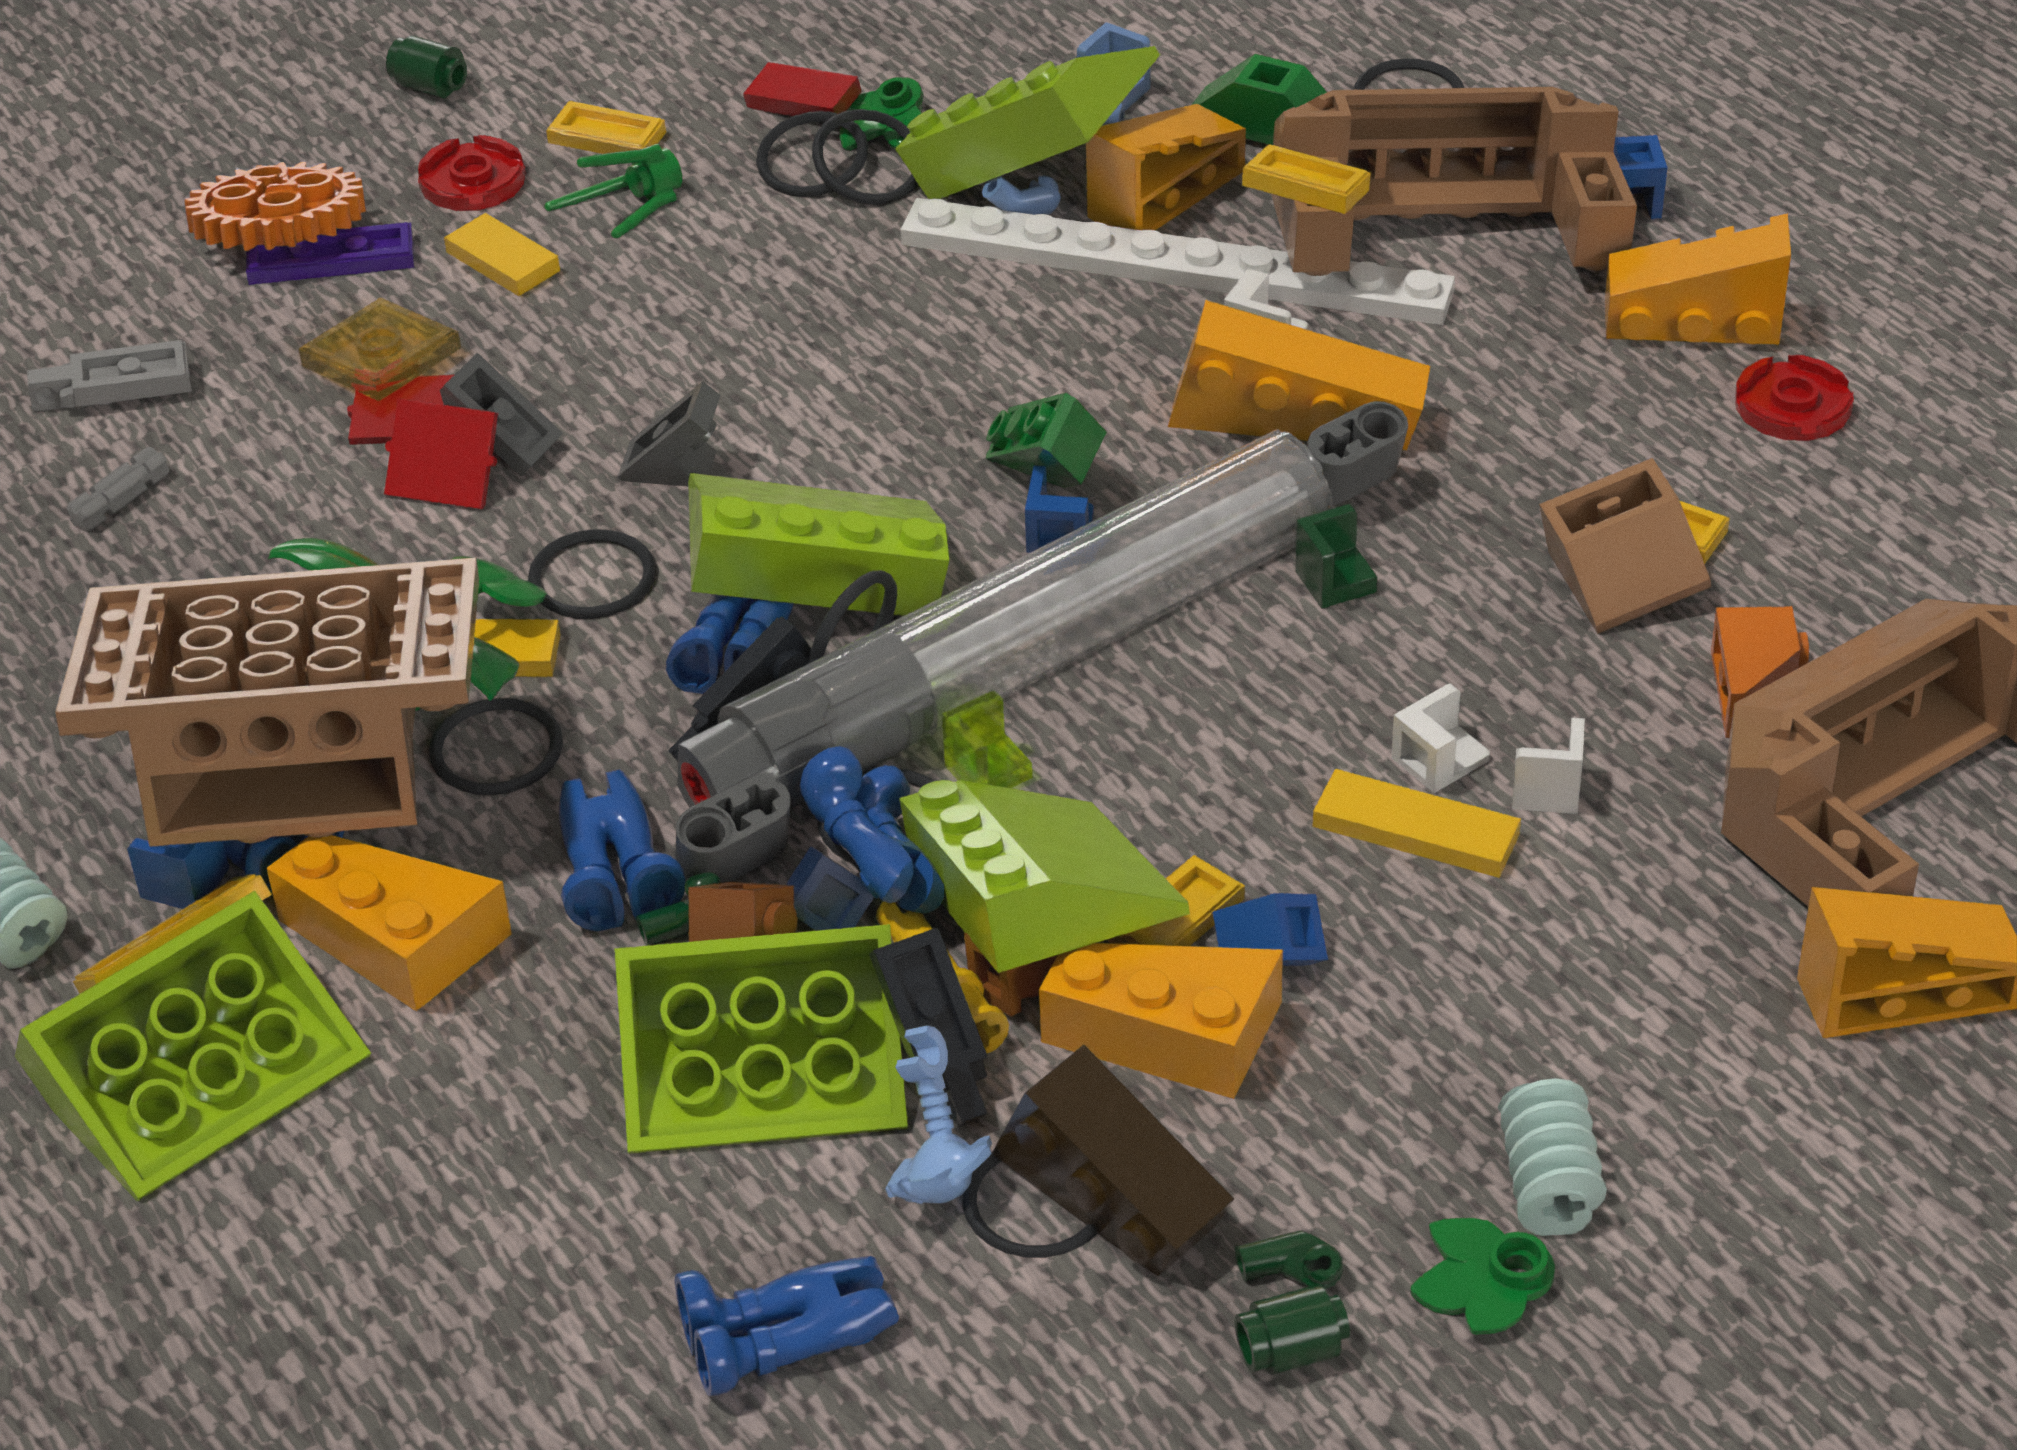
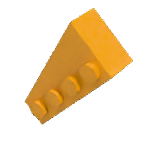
(1270, 375)

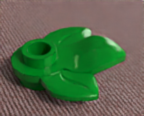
(896, 97)
(1478, 1277)

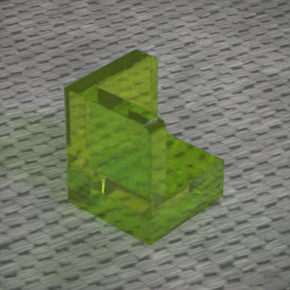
(978, 746)

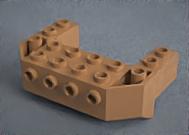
(1461, 158)
(1858, 733)

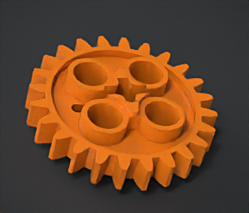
(275, 205)

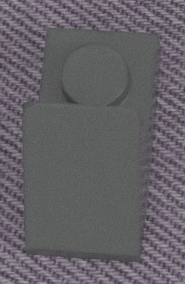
(521, 429)
(674, 442)

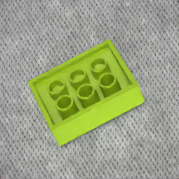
(1019, 120)
(812, 543)
(1034, 870)
(757, 1040)
(189, 1047)

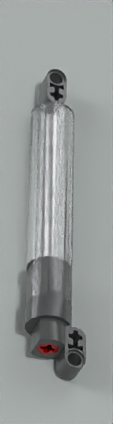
(1014, 628)

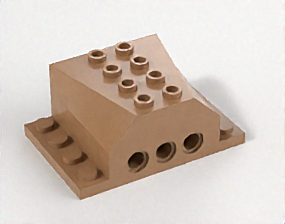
(273, 693)

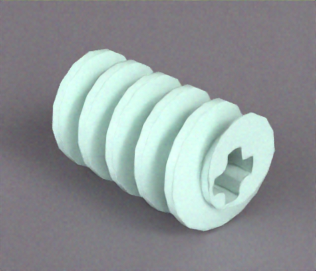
(28, 912)
(1552, 1156)

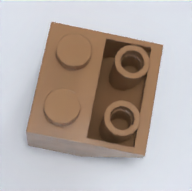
(1624, 545)

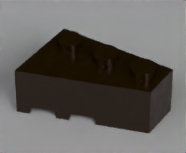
(1111, 1163)

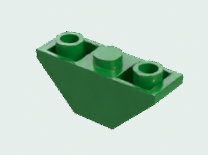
(1259, 93)
(1049, 434)

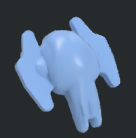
(945, 1160)

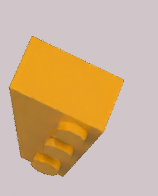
(1160, 165)
(1702, 289)
(389, 913)
(1903, 960)
(1165, 1008)

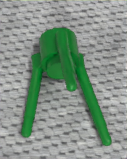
(652, 174)

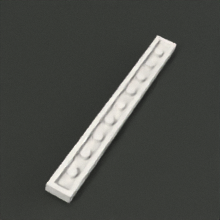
(1172, 259)

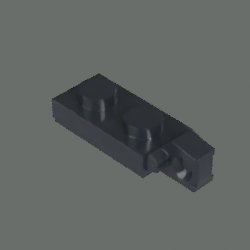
(768, 658)
(925, 992)

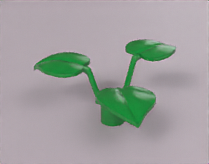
(490, 665)

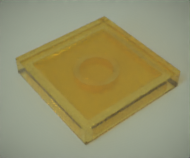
(379, 348)

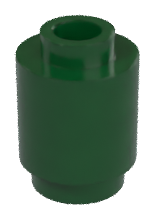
(426, 66)
(1292, 1330)

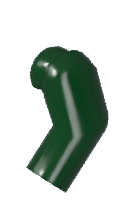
(671, 920)
(1292, 1255)

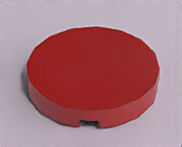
(473, 185)
(1792, 410)

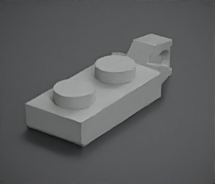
(112, 376)

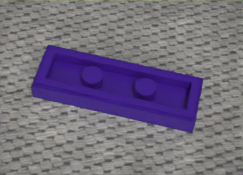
(347, 253)

